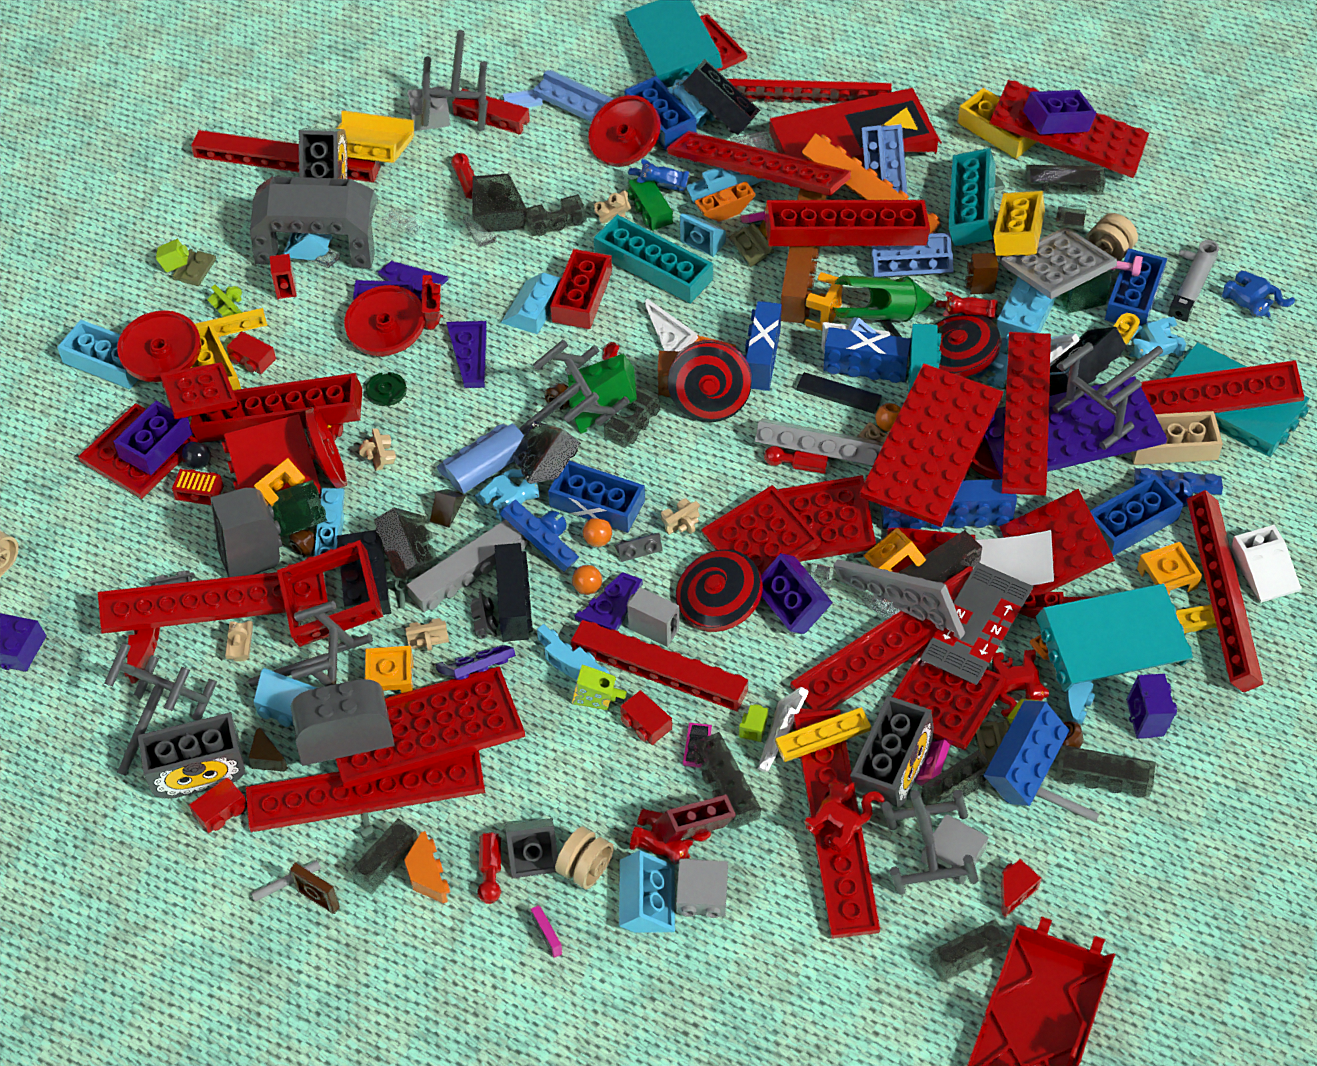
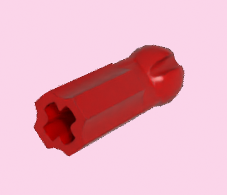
(464, 172)
(799, 459)
(489, 865)

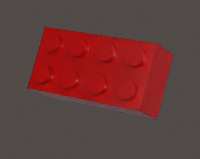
(581, 289)

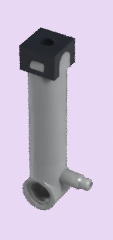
(1203, 260)

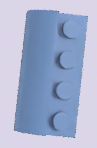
(570, 95)
(885, 154)
(914, 260)
(481, 458)

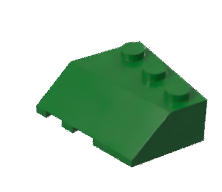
(610, 380)

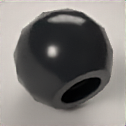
(196, 455)

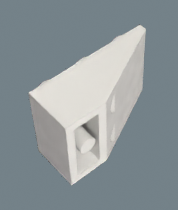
(1265, 563)

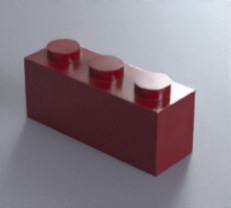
(695, 819)

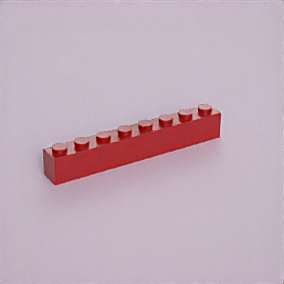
(661, 665)

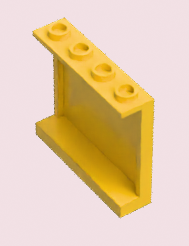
(376, 135)

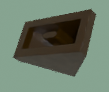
(446, 507)
(265, 755)

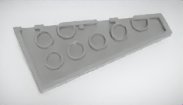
(909, 594)

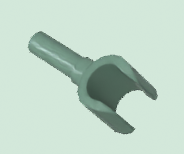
(401, 593)
(368, 829)

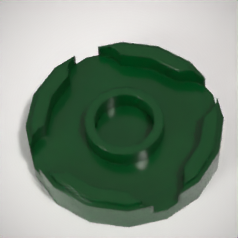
(386, 389)

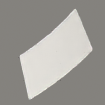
(1021, 557)

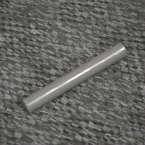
(1067, 804)
(282, 882)

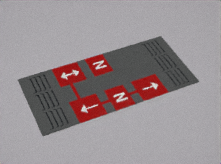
(986, 611)

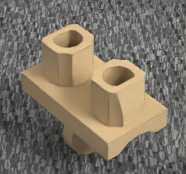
(615, 205)
(375, 449)
(683, 519)
(427, 634)
(239, 641)

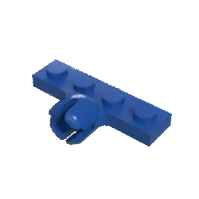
(1181, 483)
(542, 533)

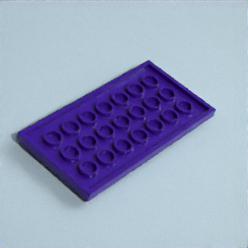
(1080, 428)

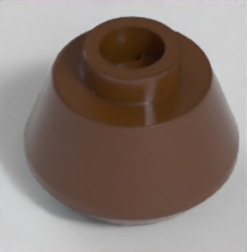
(554, 391)
(302, 542)
(1075, 736)

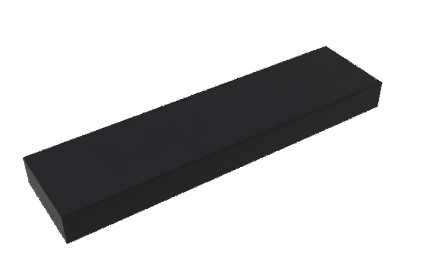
(839, 393)

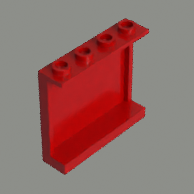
(264, 447)

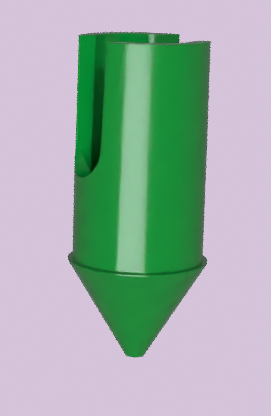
(889, 298)

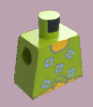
(596, 689)

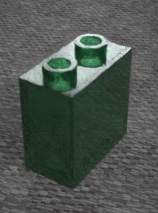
(1088, 294)
(298, 508)

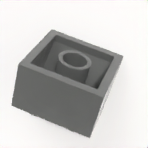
(532, 847)

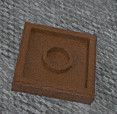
(314, 888)

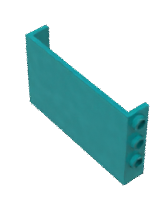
(673, 38)
(1256, 427)
(1113, 635)

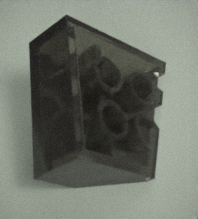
(497, 203)
(544, 452)
(406, 542)

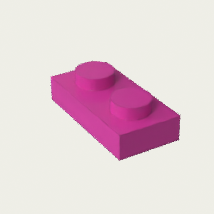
(933, 762)

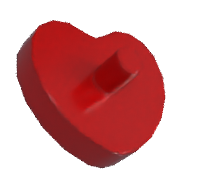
(610, 350)

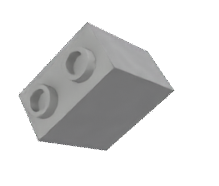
(653, 616)
(953, 842)
(702, 888)

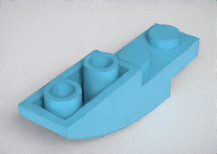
(718, 180)
(326, 537)
(562, 654)
(1077, 699)

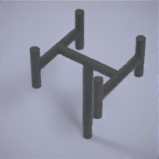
(427, 92)
(1120, 398)
(590, 402)
(317, 664)
(146, 676)
(923, 817)

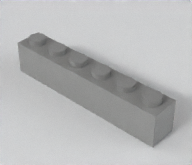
(818, 441)
(462, 567)

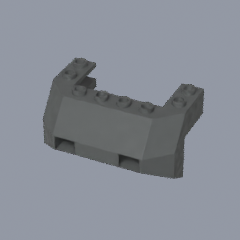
(315, 208)

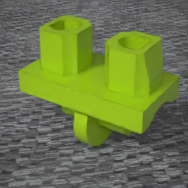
(219, 297)

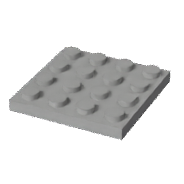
(1060, 263)

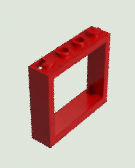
(315, 565)

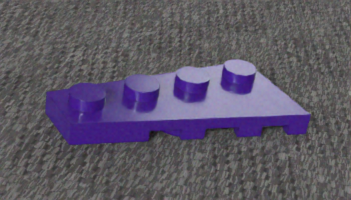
(469, 346)

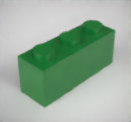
(650, 203)

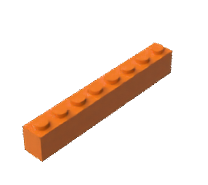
(862, 181)

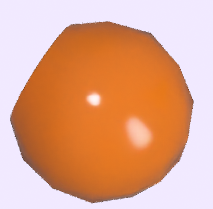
(886, 416)
(597, 532)
(587, 579)

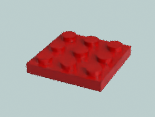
(198, 390)

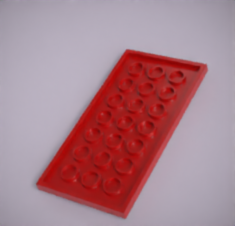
(1107, 143)
(931, 445)
(438, 726)

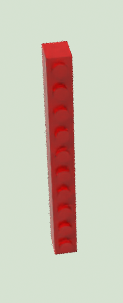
(268, 154)
(1224, 592)

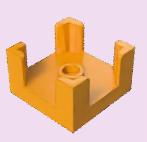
(825, 302)
(277, 479)
(893, 550)
(1171, 567)
(390, 667)

